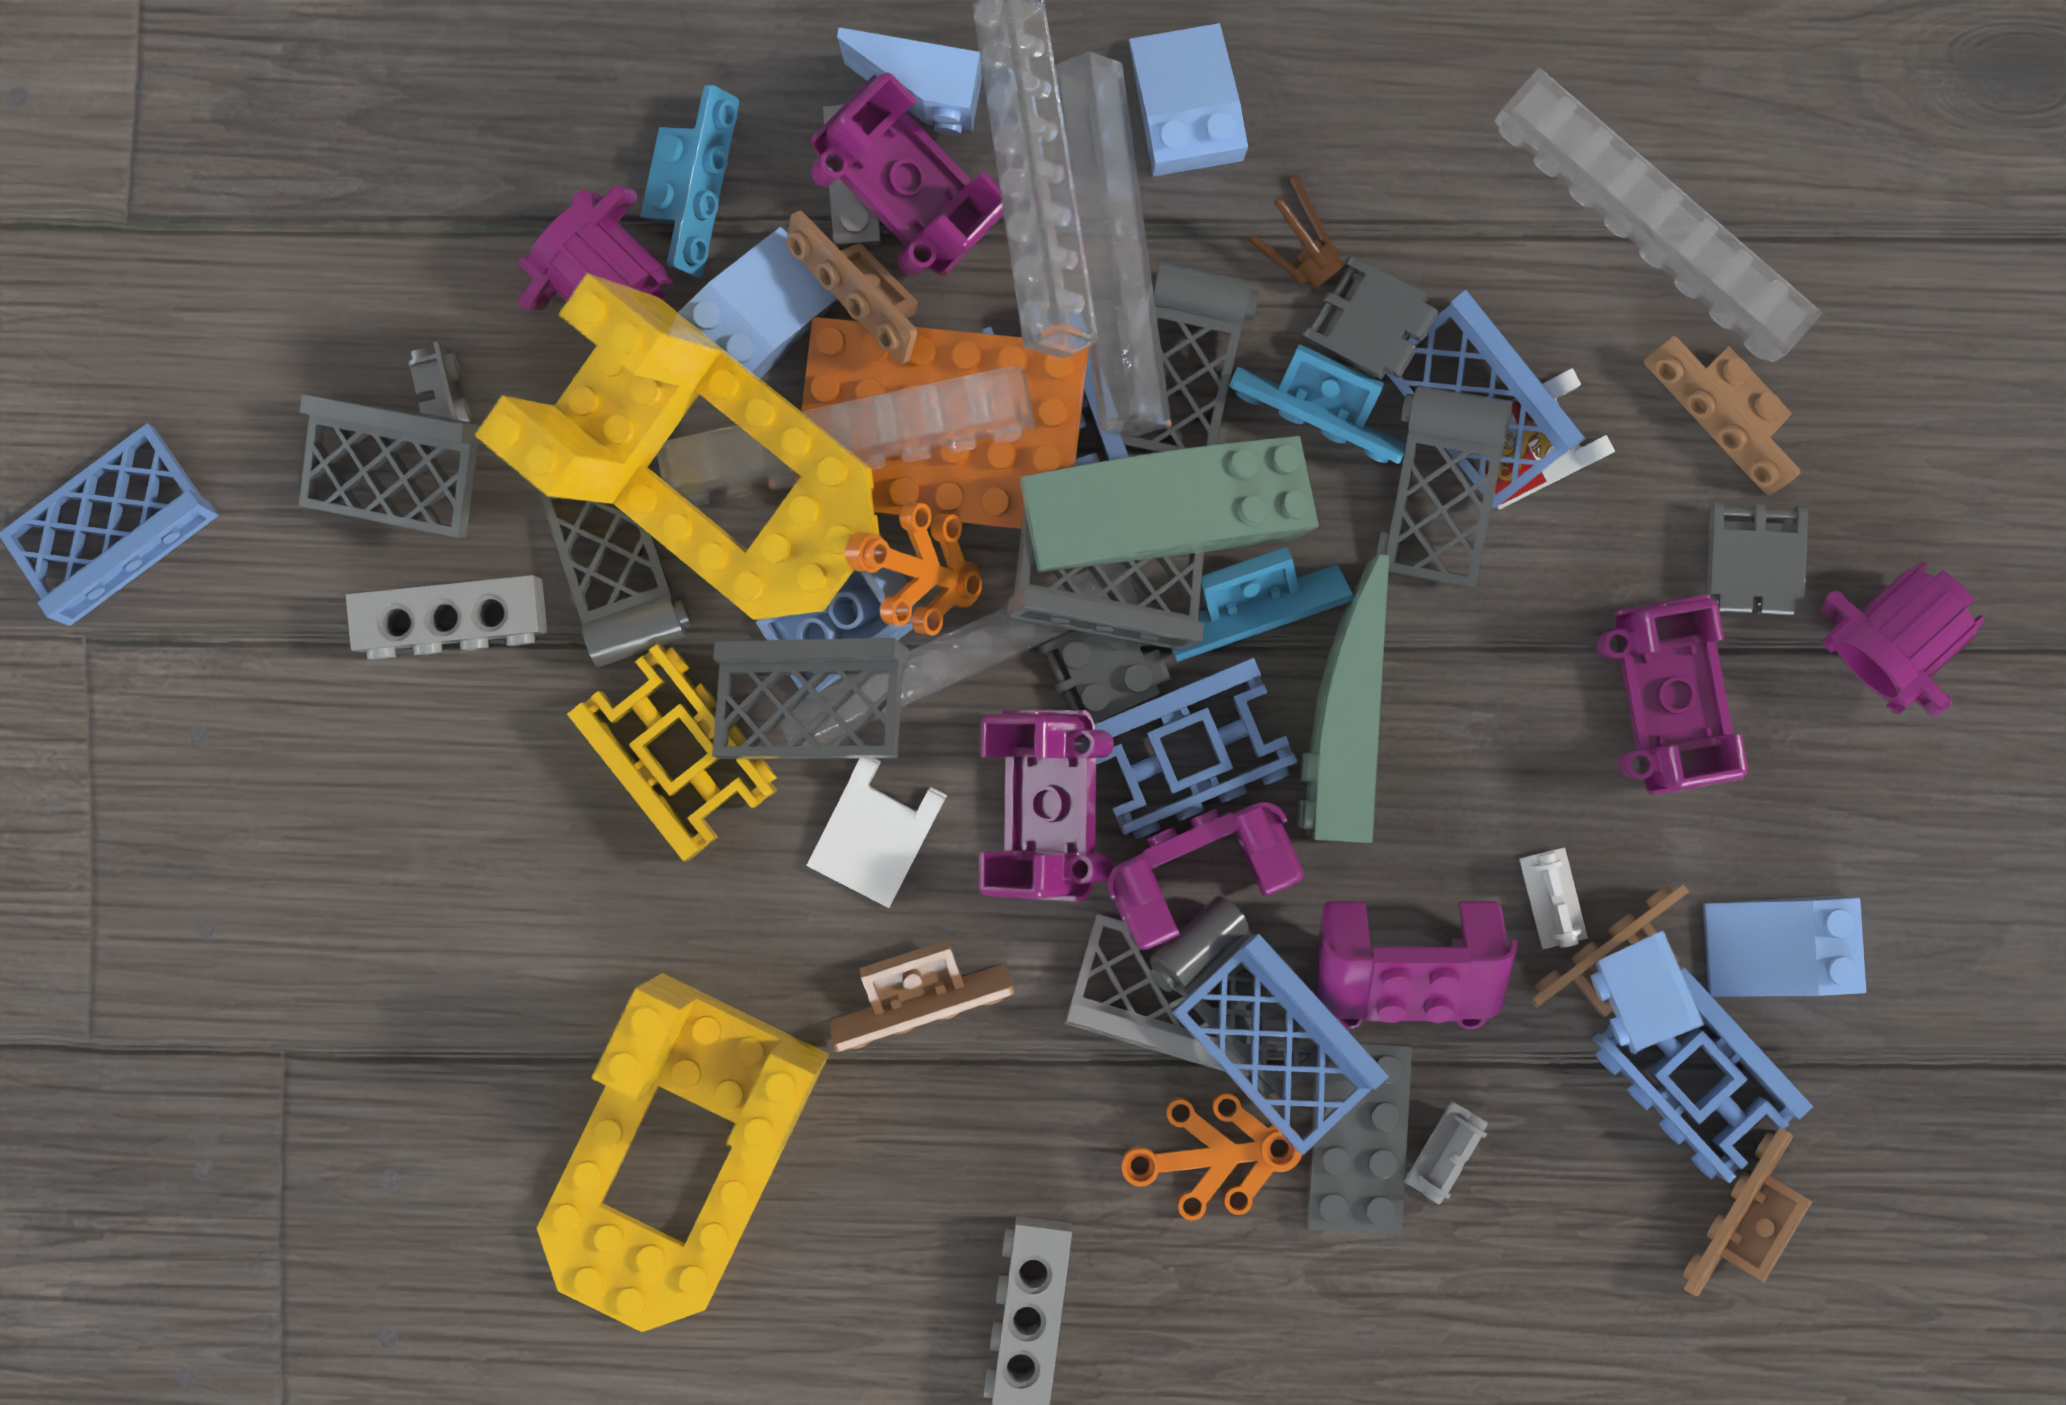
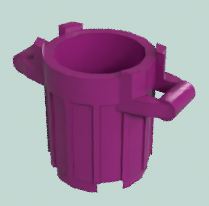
(590, 242)
(1904, 636)

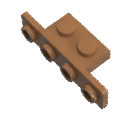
(859, 284)
(1730, 407)
(1624, 933)
(916, 991)
(1756, 1224)

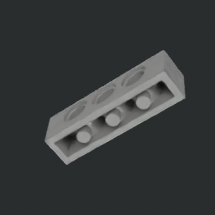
(373, 616)
(1050, 1244)

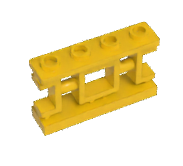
(643, 776)

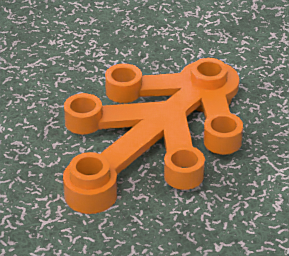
(958, 582)
(1220, 1156)

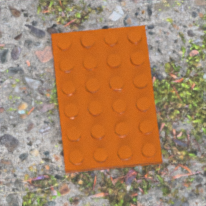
(973, 483)

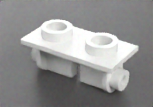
(1553, 899)

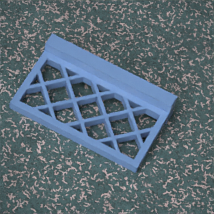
(1518, 379)
(119, 560)
(1309, 1015)

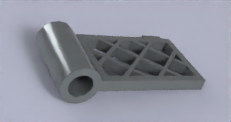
(1205, 302)
(1455, 423)
(623, 625)
(1194, 956)

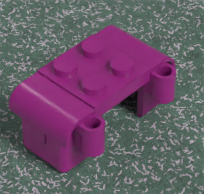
(905, 177)
(1675, 695)
(1046, 804)
(1260, 837)
(1413, 983)

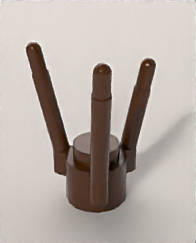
(1319, 258)

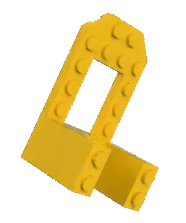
(627, 406)
(713, 1059)

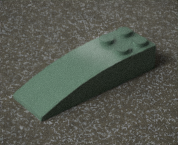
(1170, 504)
(1347, 720)

